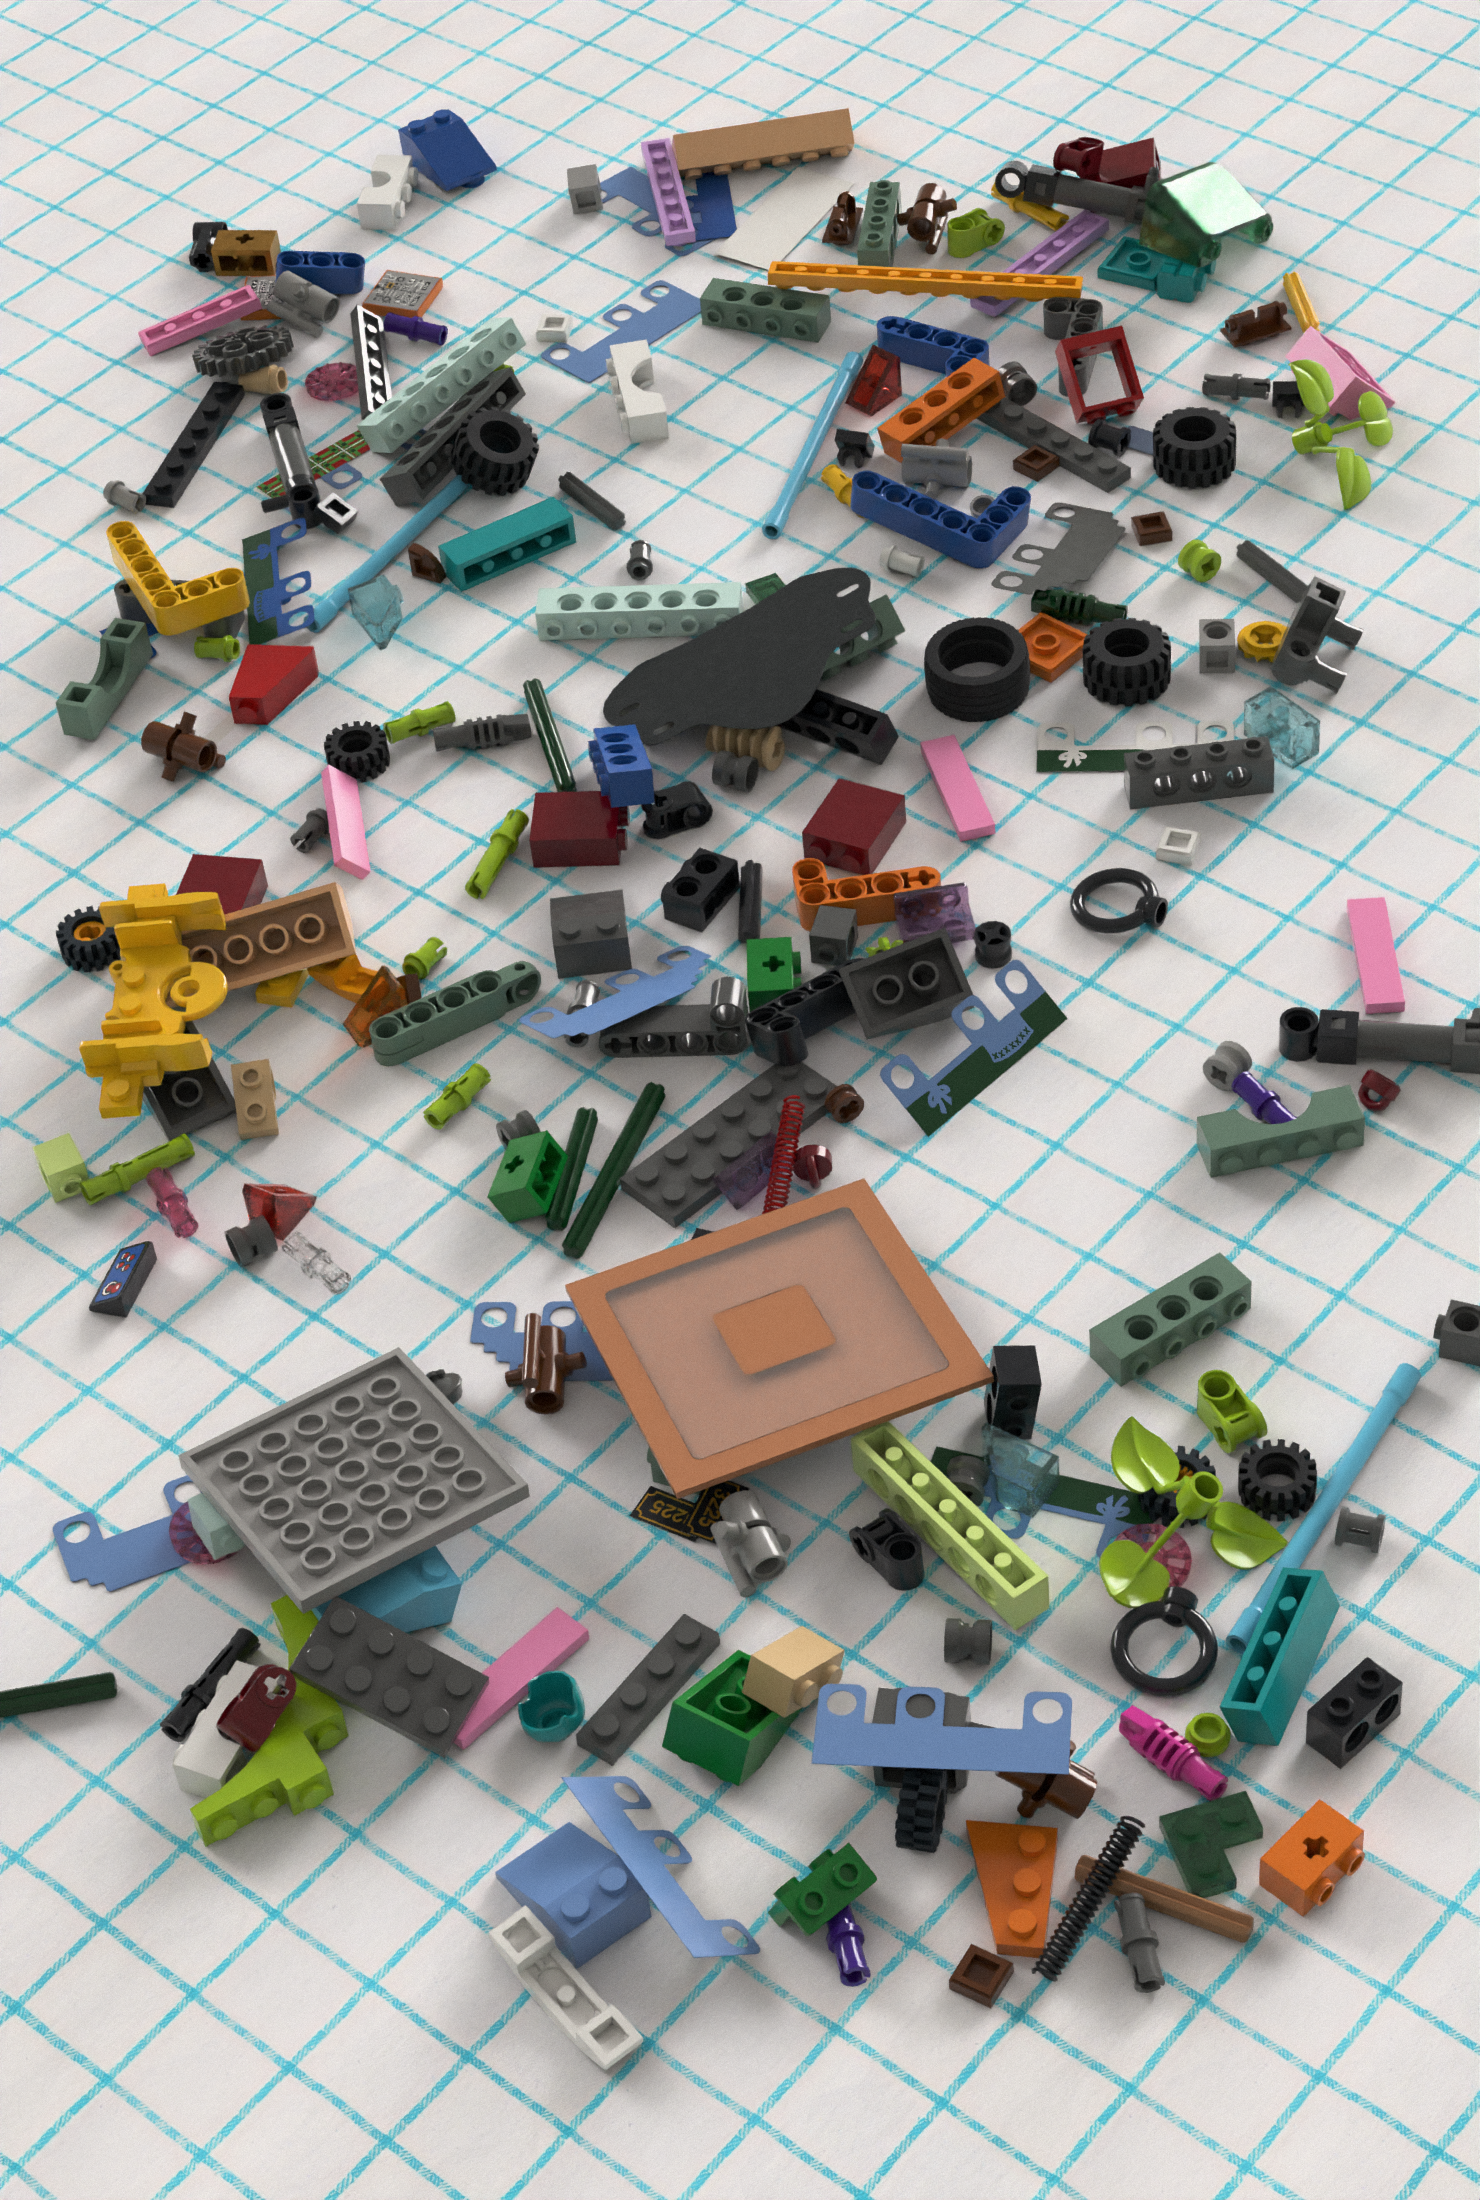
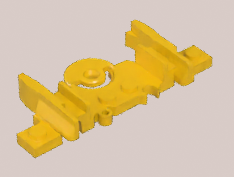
(140, 1030)

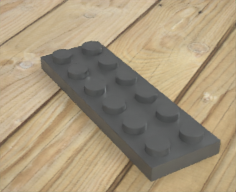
(680, 1174)

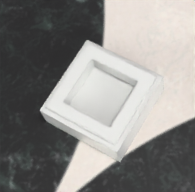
(554, 328)
(1178, 846)

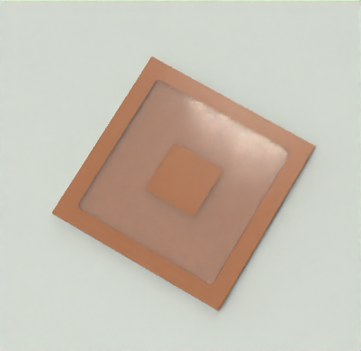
(775, 1337)

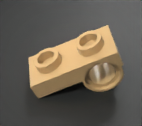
(255, 1099)

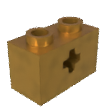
(245, 252)

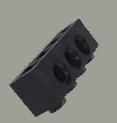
(845, 726)

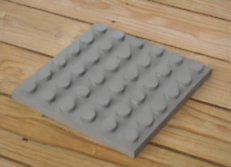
(352, 1478)

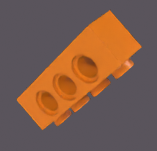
(943, 408)

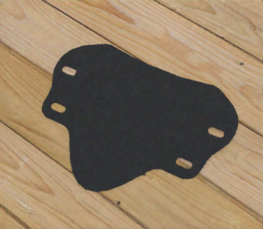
(751, 667)

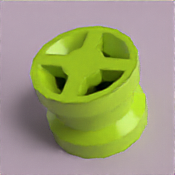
(1199, 560)

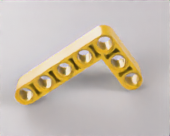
(170, 606)

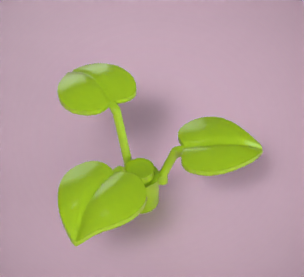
(1316, 392)
(1238, 1534)

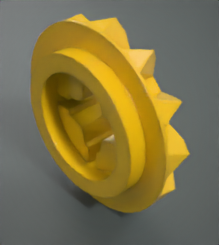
(1263, 632)

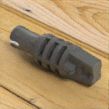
(502, 730)

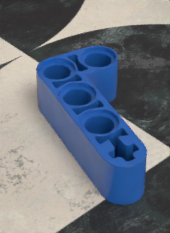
(929, 345)

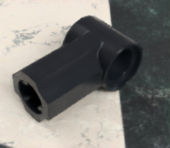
(203, 240)

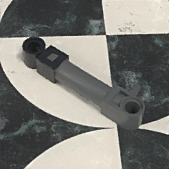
(1049, 186)
(1342, 1037)

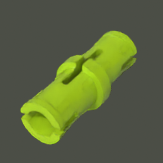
(419, 722)
(457, 1096)

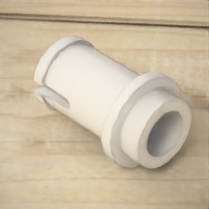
(901, 561)

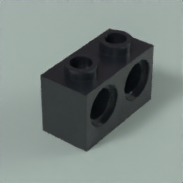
(700, 889)
(1016, 1389)
(1353, 1712)

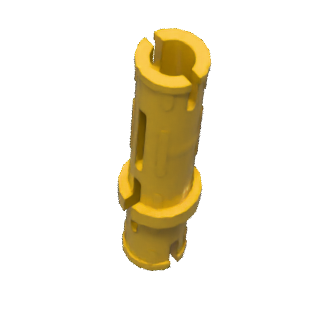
(1044, 214)

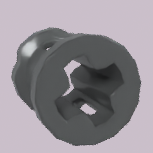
(1347, 1534)

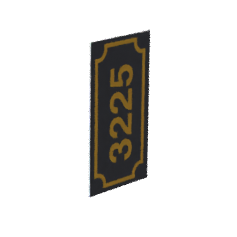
(706, 1510)
(664, 1511)

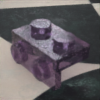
(932, 909)

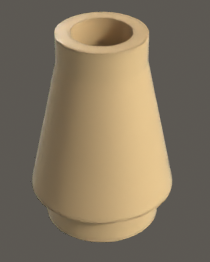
(265, 380)

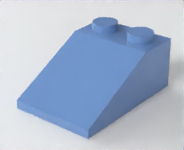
(577, 1892)

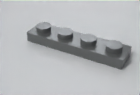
(647, 1689)

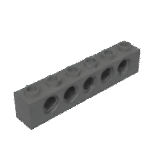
(431, 455)

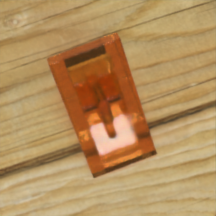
(380, 998)

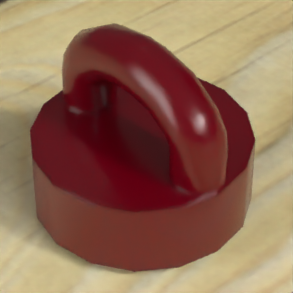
(1381, 1085)
(813, 1164)

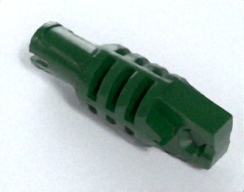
(1076, 607)

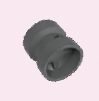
(1017, 384)
(735, 771)
(251, 1240)
(964, 1640)

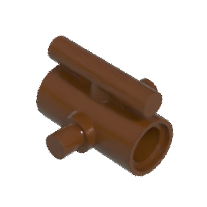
(928, 216)
(180, 747)
(544, 1366)
(1065, 1792)

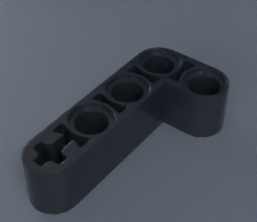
(784, 1023)

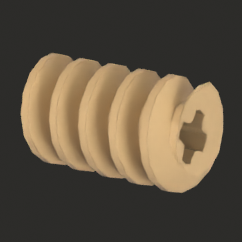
(762, 744)

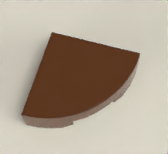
(425, 564)
(411, 987)

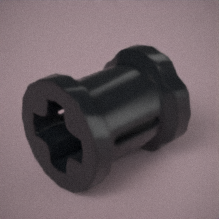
(1109, 437)

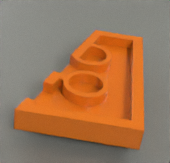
(1016, 1882)

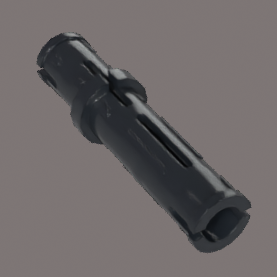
(200, 1694)

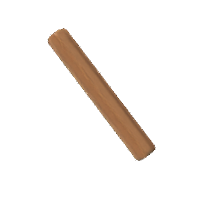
(1175, 1902)

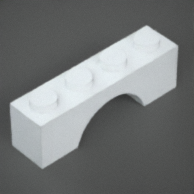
(640, 411)

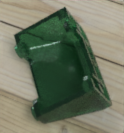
(1195, 210)

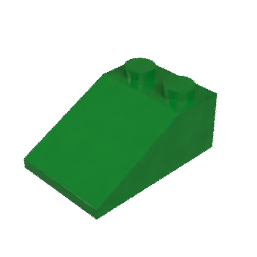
(722, 1726)

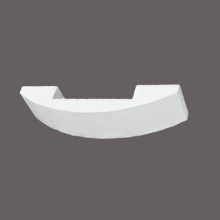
(561, 1990)

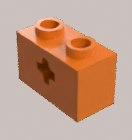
(1312, 1858)

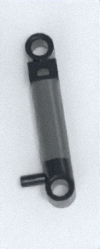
(291, 459)

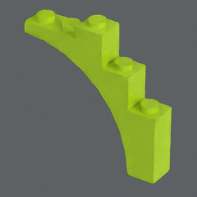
(287, 1763)

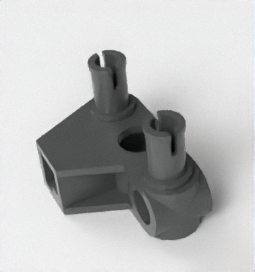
(1308, 626)

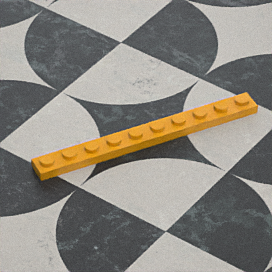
(916, 280)

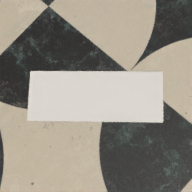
(784, 218)

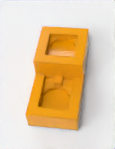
(344, 977)

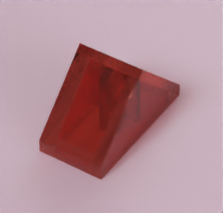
(877, 382)
(279, 1205)

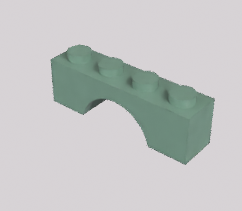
(122, 657)
(1237, 1144)

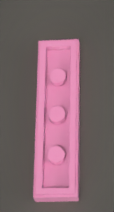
(199, 320)
(957, 788)
(345, 822)
(1375, 955)
(534, 1654)

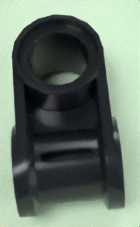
(677, 809)
(890, 1550)

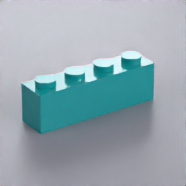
(507, 543)
(1280, 1656)

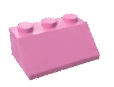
(1346, 372)

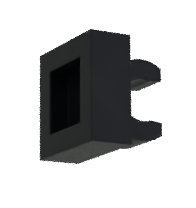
(1286, 395)
(854, 444)

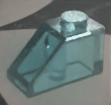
(377, 608)
(1019, 1471)

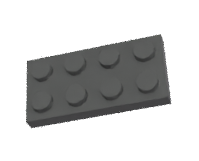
(389, 1676)

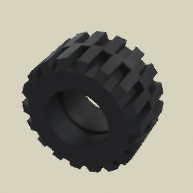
(1194, 447)
(513, 455)
(1126, 661)

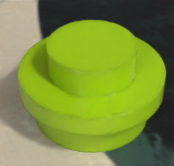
(1208, 1734)

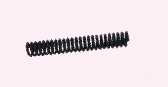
(1093, 1898)

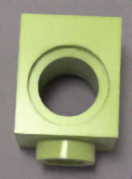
(61, 1166)

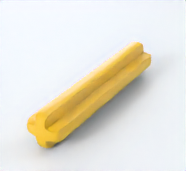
(1300, 301)

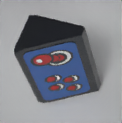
(124, 1280)

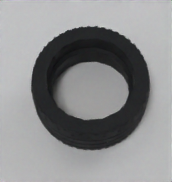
(982, 696)

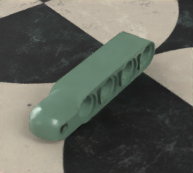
(451, 1012)

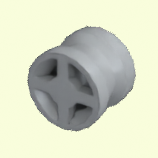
(1226, 1064)

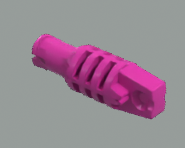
(1170, 1752)

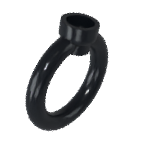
(1149, 909)
(1177, 1610)

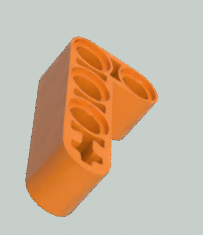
(867, 893)

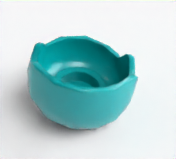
(552, 1707)

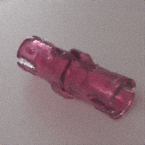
(172, 1202)

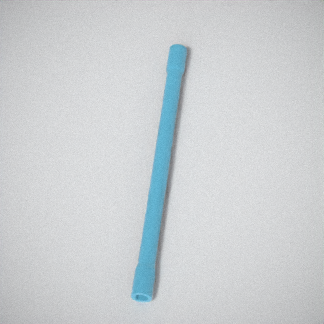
(780, 512)
(328, 608)
(1393, 1397)

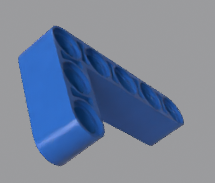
(938, 525)

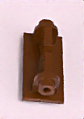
(843, 221)
(1245, 328)

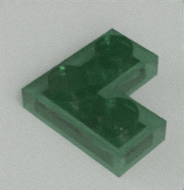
(1200, 1836)

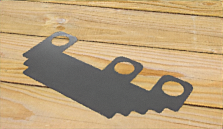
(1074, 556)

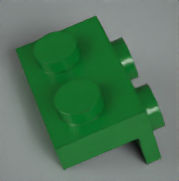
(825, 1892)

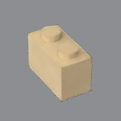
(792, 1671)

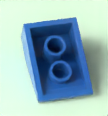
(445, 149)

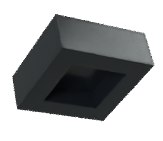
(335, 513)

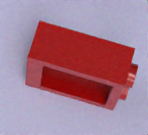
(1092, 344)

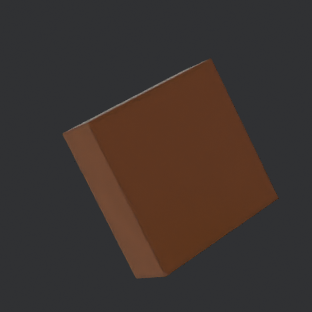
(1036, 463)
(1151, 528)
(981, 1976)

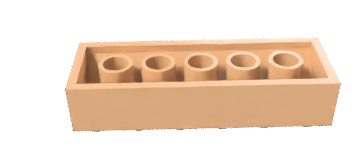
(763, 143)
(276, 937)

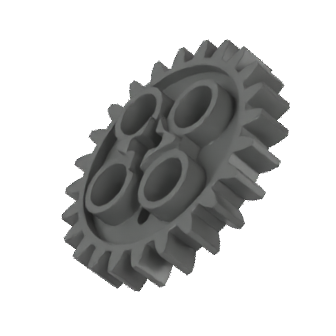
(243, 351)

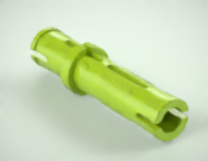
(503, 843)
(122, 1176)

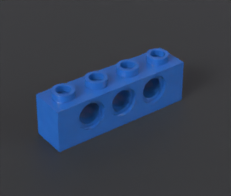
(621, 766)

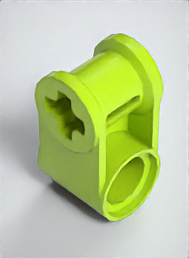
(973, 233)
(1228, 1410)

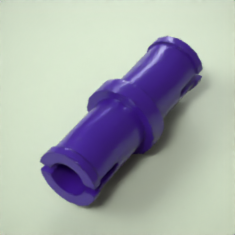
(415, 328)
(1264, 1103)
(846, 1942)

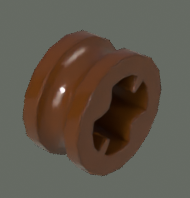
(844, 1103)

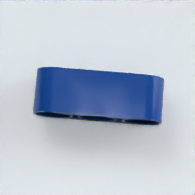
(328, 270)

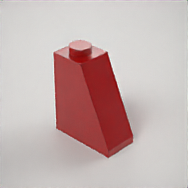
(270, 681)

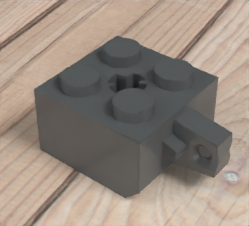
(921, 1706)

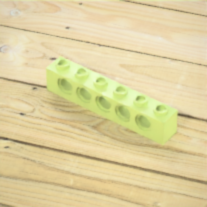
(951, 1524)

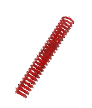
(778, 1152)

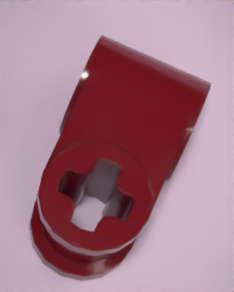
(1079, 156)
(252, 1712)

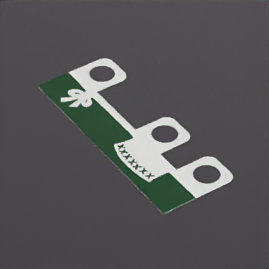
(1066, 757)

